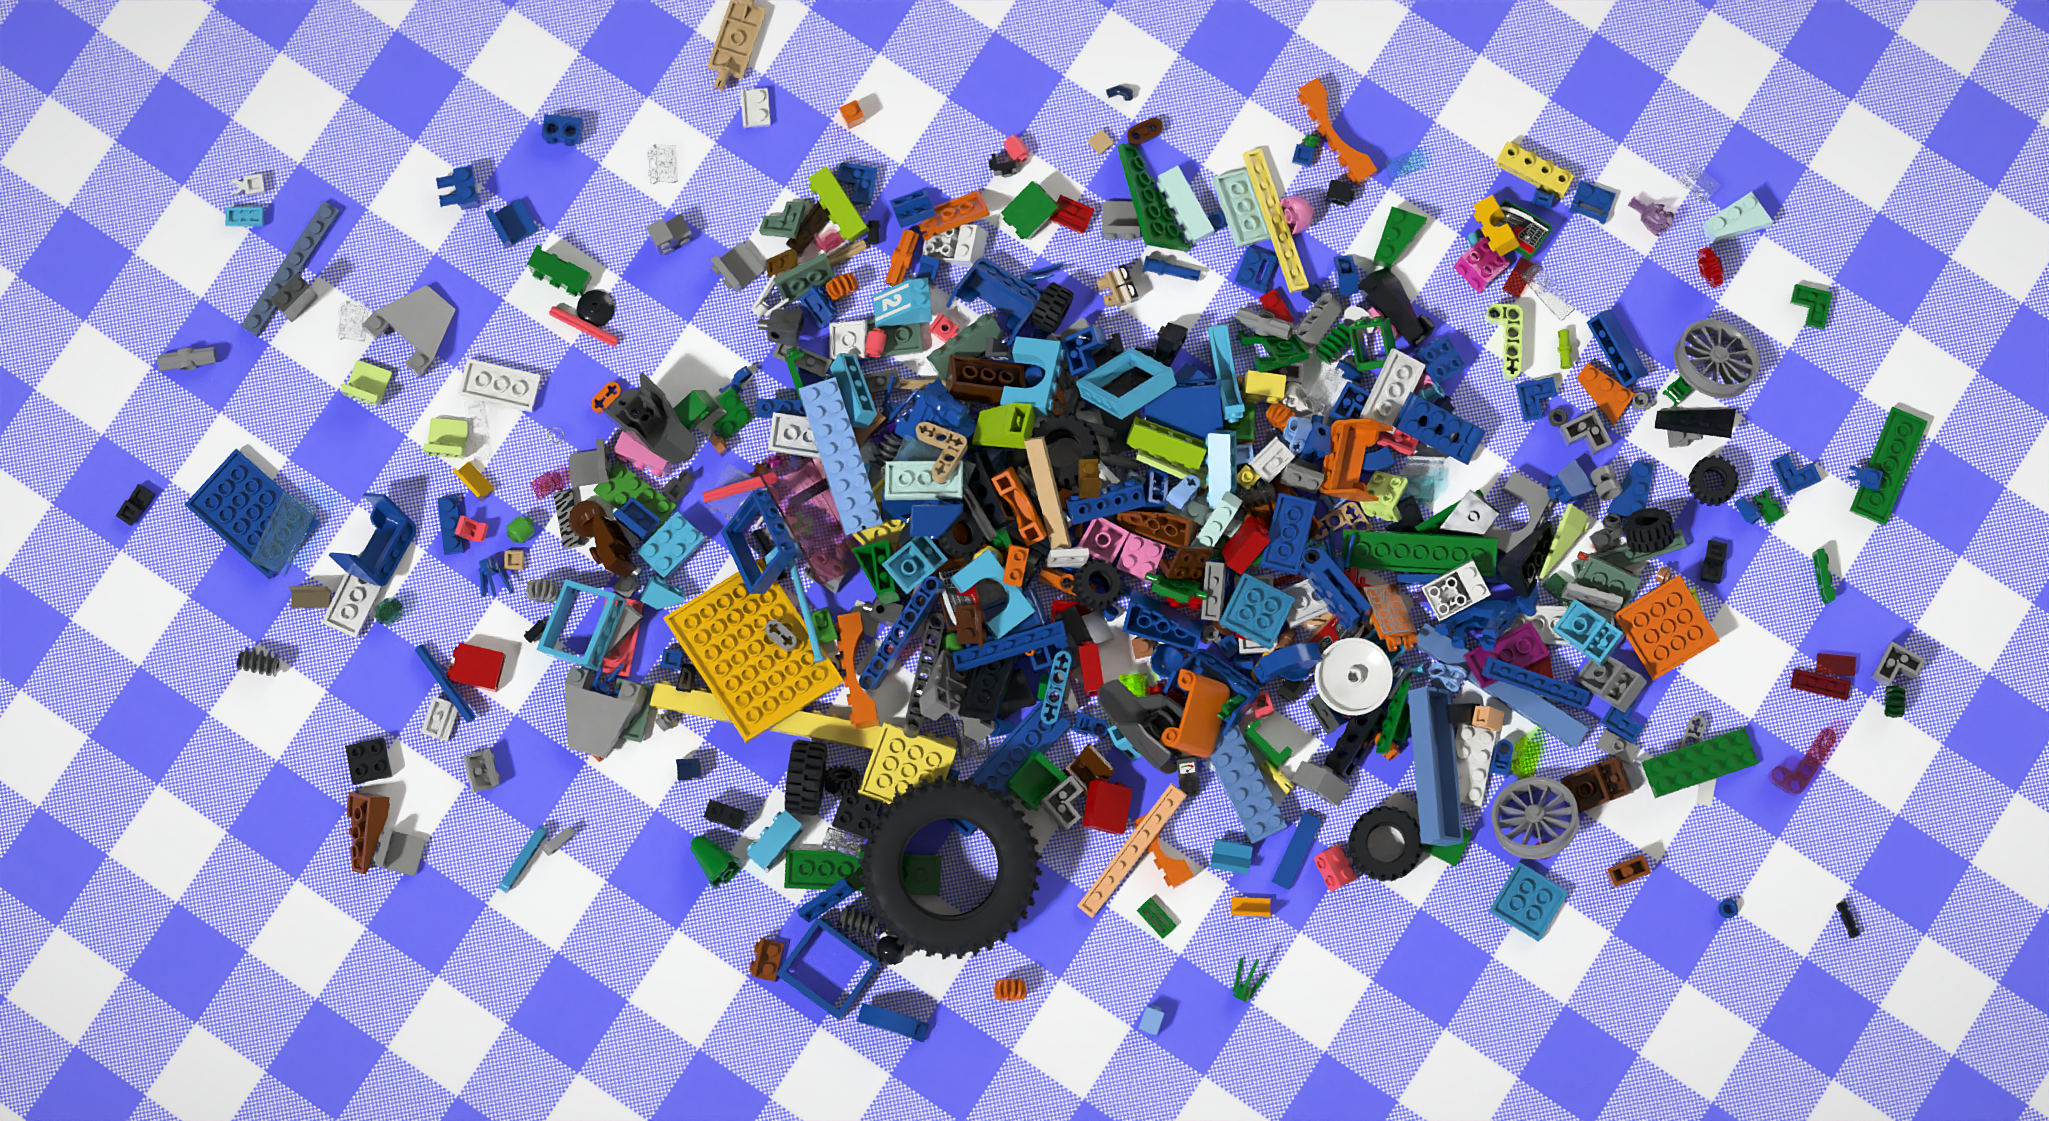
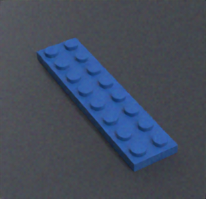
(1013, 751)

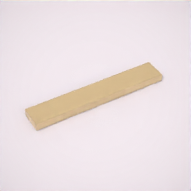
(1047, 492)

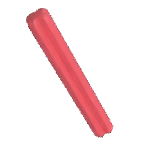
(583, 326)
(732, 489)

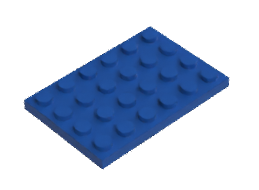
(239, 505)

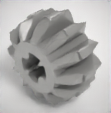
(542, 591)

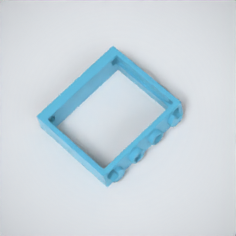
(1091, 384)
(603, 631)

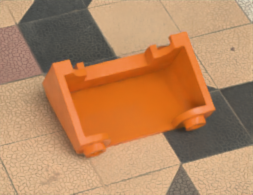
(1199, 721)

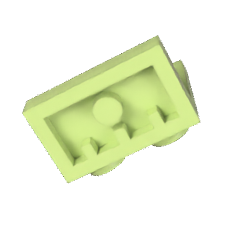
(367, 383)
(446, 438)

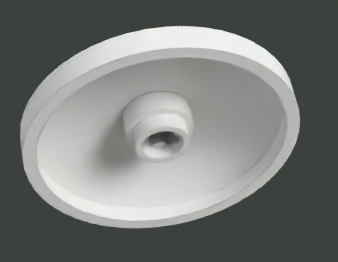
(1353, 676)

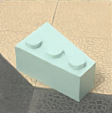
(1737, 219)

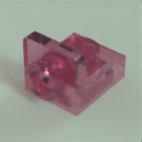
(831, 242)
(547, 484)

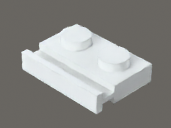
(755, 108)
(1271, 459)
(1067, 557)
(439, 719)

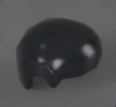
(890, 951)

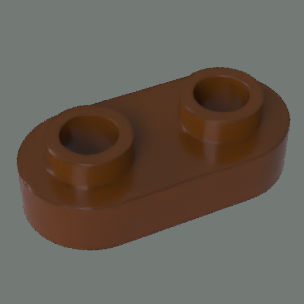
(1144, 131)

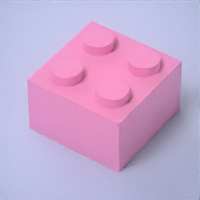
(1104, 540)
(1140, 557)

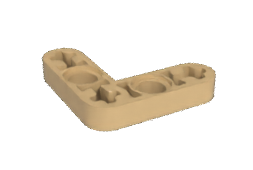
(948, 446)
(1344, 520)

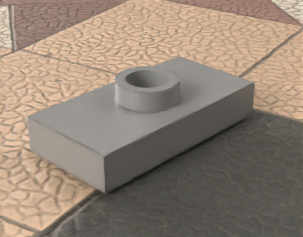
(1617, 746)

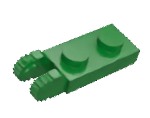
(1823, 576)

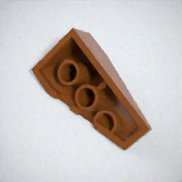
(1160, 527)
(368, 818)

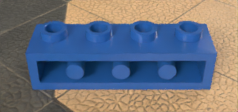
(1617, 348)
(1111, 500)

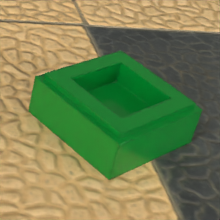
(1043, 686)

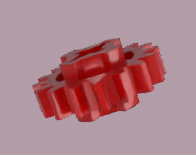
(1710, 267)

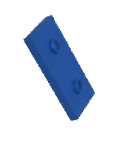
(1288, 533)

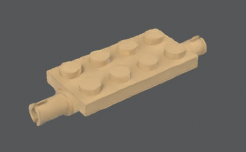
(735, 41)

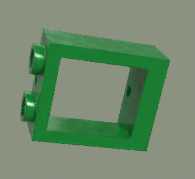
(1358, 343)

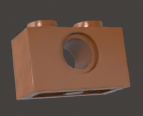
(1627, 871)

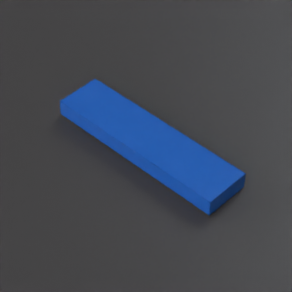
(1296, 850)

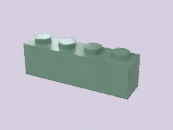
(967, 343)

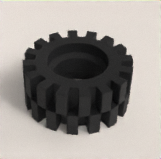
(842, 780)

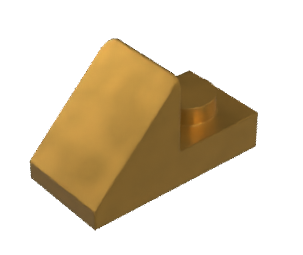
(781, 263)
(1088, 478)

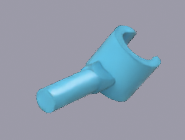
(1473, 238)
(1418, 670)

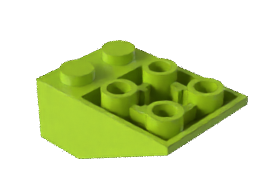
(1005, 426)

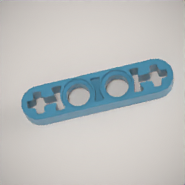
(1058, 687)
(523, 859)

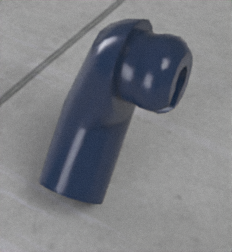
(1121, 90)

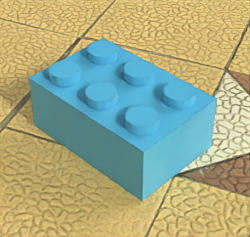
(671, 546)
(775, 840)

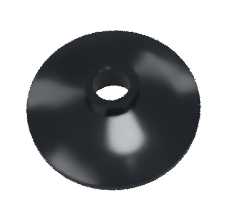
(602, 314)

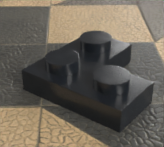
(1409, 514)

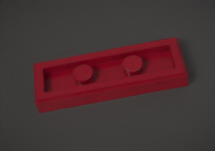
(1820, 684)

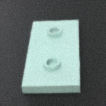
(1241, 208)
(915, 482)

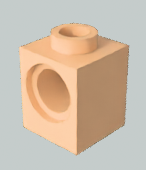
(1488, 718)

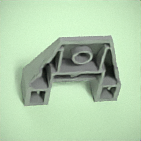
(419, 319)
(945, 694)
(595, 718)

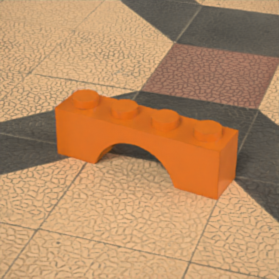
(1013, 492)
(1176, 871)

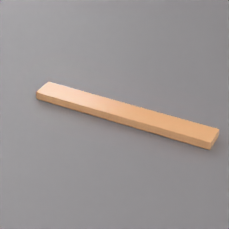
(1132, 850)

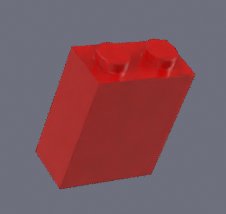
(1246, 544)
(477, 667)
(1090, 668)
(1107, 806)

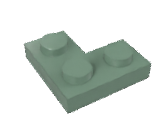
(784, 226)

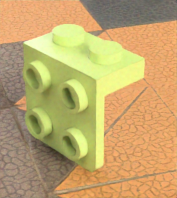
(1389, 490)

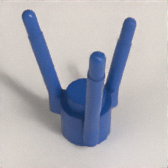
(1031, 279)
(892, 409)
(1338, 560)
(488, 568)
(602, 687)

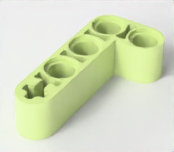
(1508, 341)

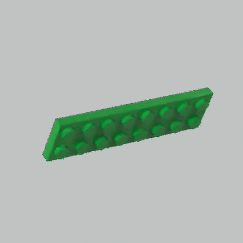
(1419, 551)
(824, 868)

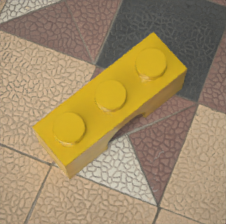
(1489, 213)

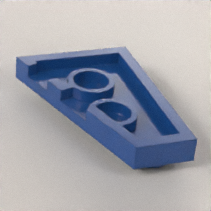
(1634, 492)

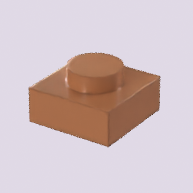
(719, 445)
(1142, 648)

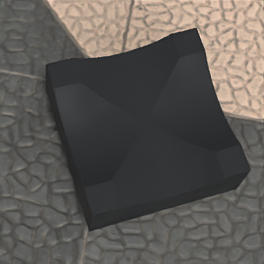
(1017, 695)
(368, 761)
(856, 814)

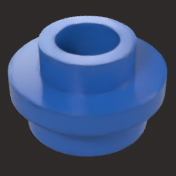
(1728, 902)

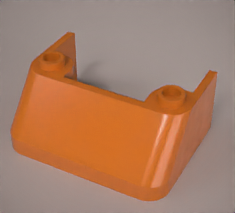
(1346, 457)

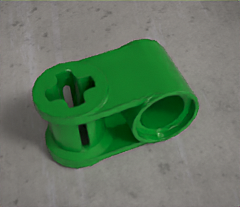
(1677, 391)

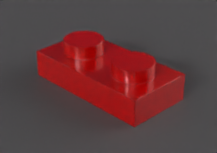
(1274, 304)

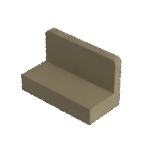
(310, 597)

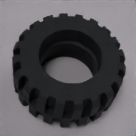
(1068, 428)
(805, 777)
(1366, 862)

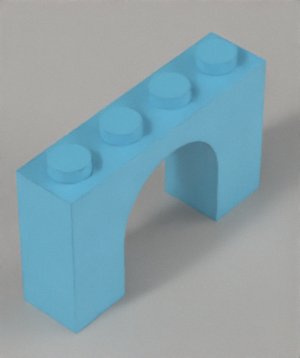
(1046, 355)
(1016, 607)

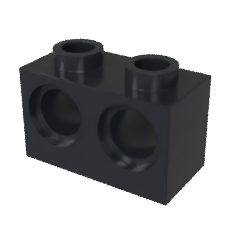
(725, 815)

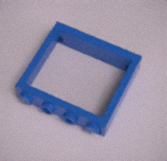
(732, 533)
(842, 937)

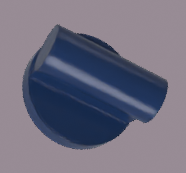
(1312, 293)

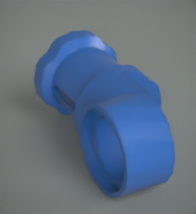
(739, 378)

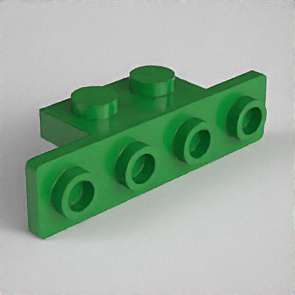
(1397, 720)

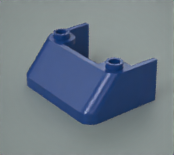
(999, 290)
(928, 517)
(386, 546)
(1210, 666)

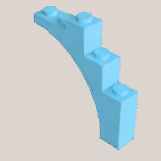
(1224, 369)

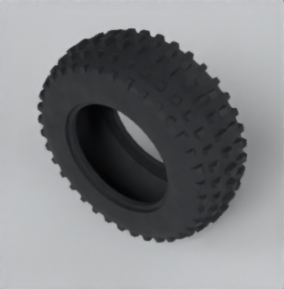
(1014, 878)

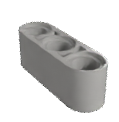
(1319, 319)
(628, 621)

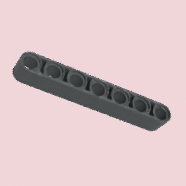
(923, 666)

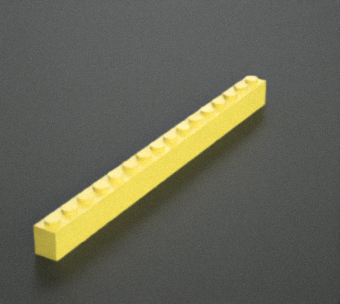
(801, 724)

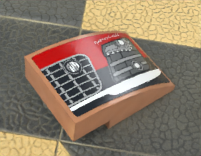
(1332, 631)

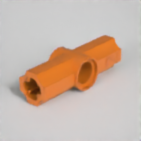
(902, 258)
(1054, 579)

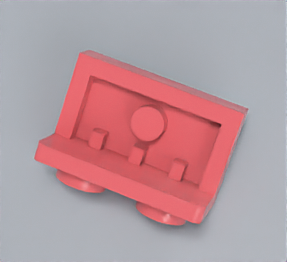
(1398, 441)
(1335, 868)

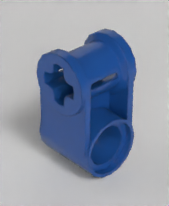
(1089, 725)
(1501, 760)

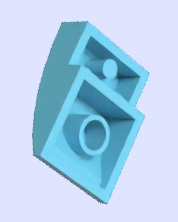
(914, 562)
(1588, 633)

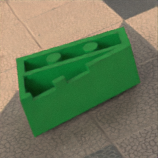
(1397, 235)
(558, 272)
(695, 408)
(871, 560)

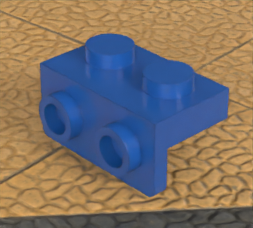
(819, 306)

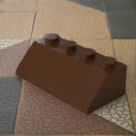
(982, 378)

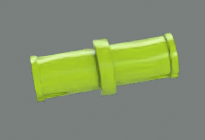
(1564, 349)

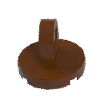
(582, 518)

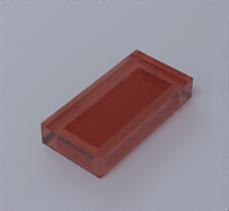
(1515, 283)
(1835, 664)

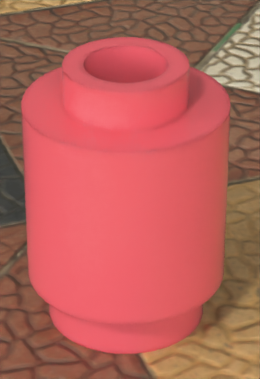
(1016, 149)
(875, 343)

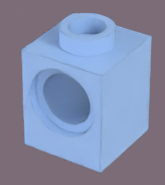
(1244, 455)
(1151, 1020)

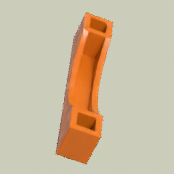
(1357, 164)
(863, 707)

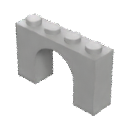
(1535, 499)

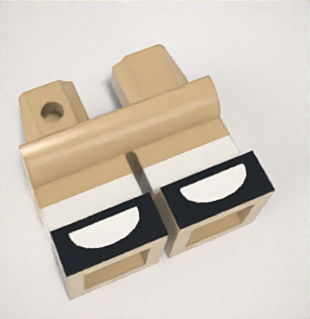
(1120, 286)

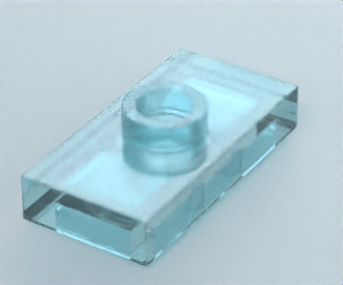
(1405, 164)

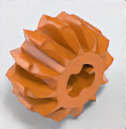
(841, 286)
(1278, 415)
(1010, 990)

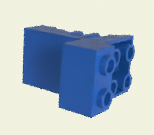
(937, 408)

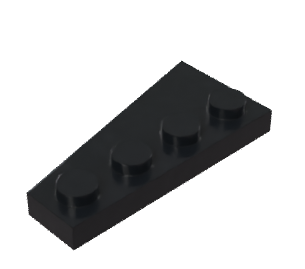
(1704, 422)

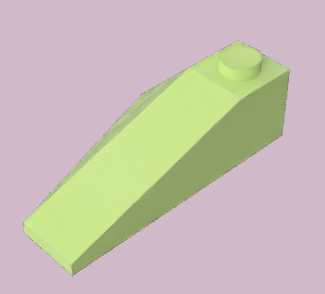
(1569, 529)

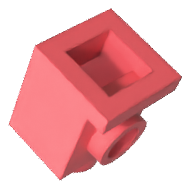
(936, 328)
(1266, 710)

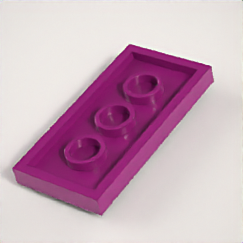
(1518, 647)

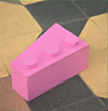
(630, 450)

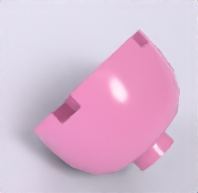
(1297, 213)

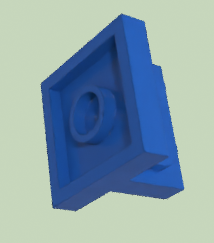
(637, 519)

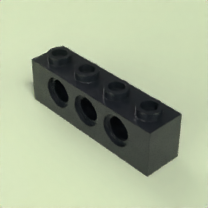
(978, 484)
(1355, 750)

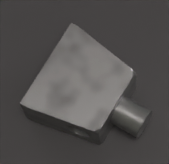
(783, 326)
(885, 614)

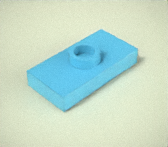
(244, 217)

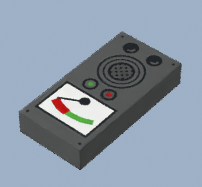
(1188, 775)

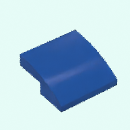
(912, 208)

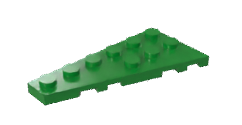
(1150, 206)

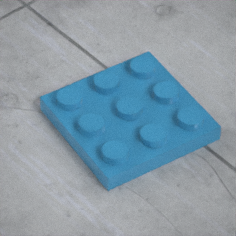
(1256, 611)
(1528, 901)

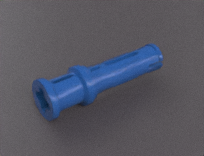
(1161, 267)

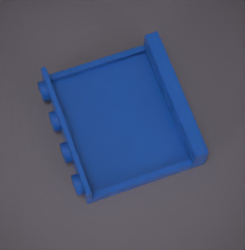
(1189, 408)

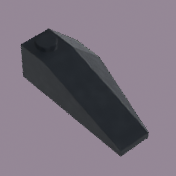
(1387, 295)
(1169, 343)
(1525, 560)

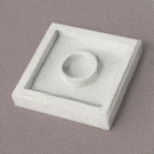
(848, 338)

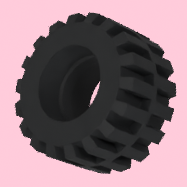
(1052, 307)
(1719, 466)
(1649, 530)
(974, 540)
(1107, 575)

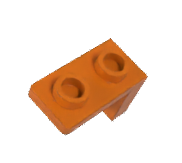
(1015, 565)

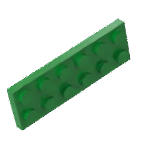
(1893, 457)
(1699, 763)

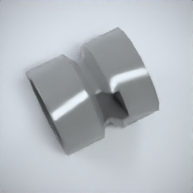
(1606, 483)

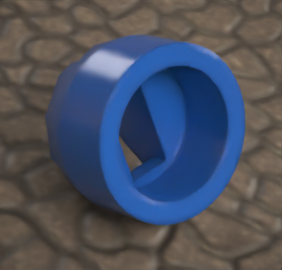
(1110, 613)

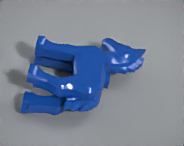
(1491, 615)

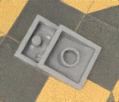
(1611, 682)

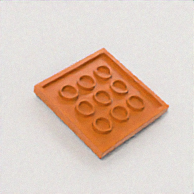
(1666, 627)

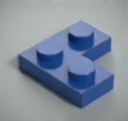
(862, 177)
(1530, 394)
(1792, 480)
(1622, 725)

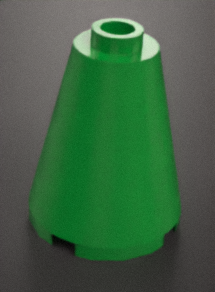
(714, 861)

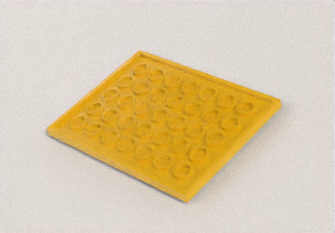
(741, 664)

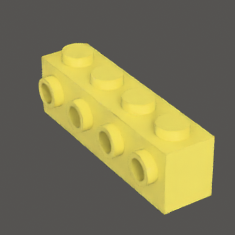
(1534, 169)

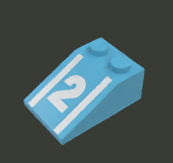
(903, 304)

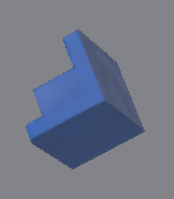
(928, 268)

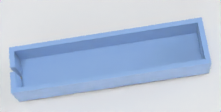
(840, 456)

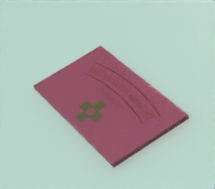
(811, 517)

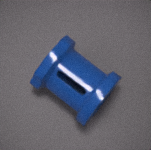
(1536, 200)

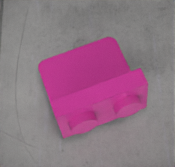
(1480, 265)

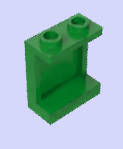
(1030, 210)
(790, 356)
(1264, 747)
(1034, 780)

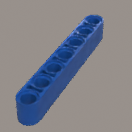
(893, 636)

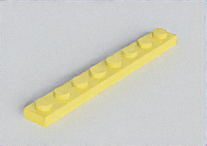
(1275, 220)

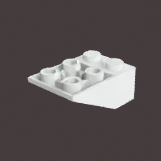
(957, 246)
(1456, 590)

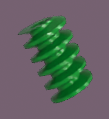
(1333, 343)

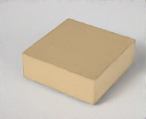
(1100, 142)
(514, 560)

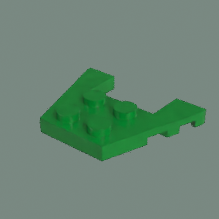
(1280, 351)

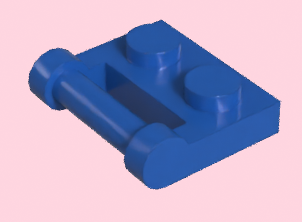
(1594, 197)
(1250, 267)

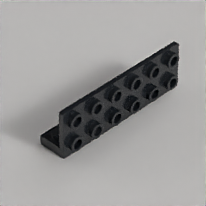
(1120, 386)

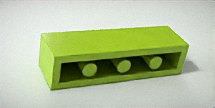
(838, 204)
(1166, 443)

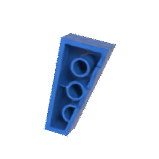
(1161, 623)

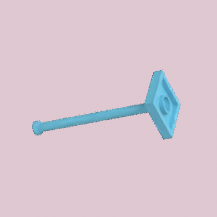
(802, 600)

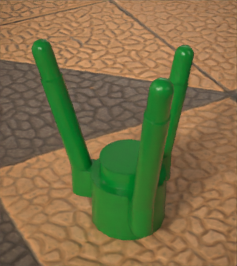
(1243, 991)

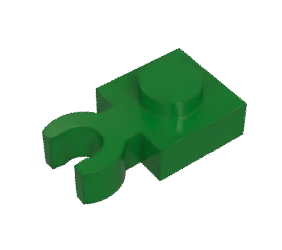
(1770, 510)
(1230, 706)

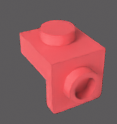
(471, 529)

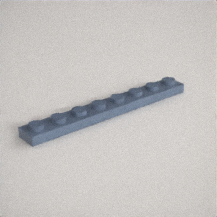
(290, 266)

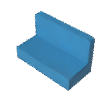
(1231, 856)

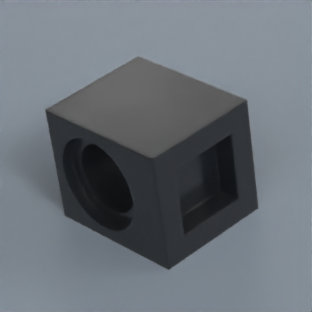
(1340, 193)

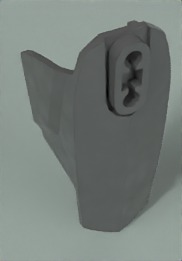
(655, 424)
(1143, 721)

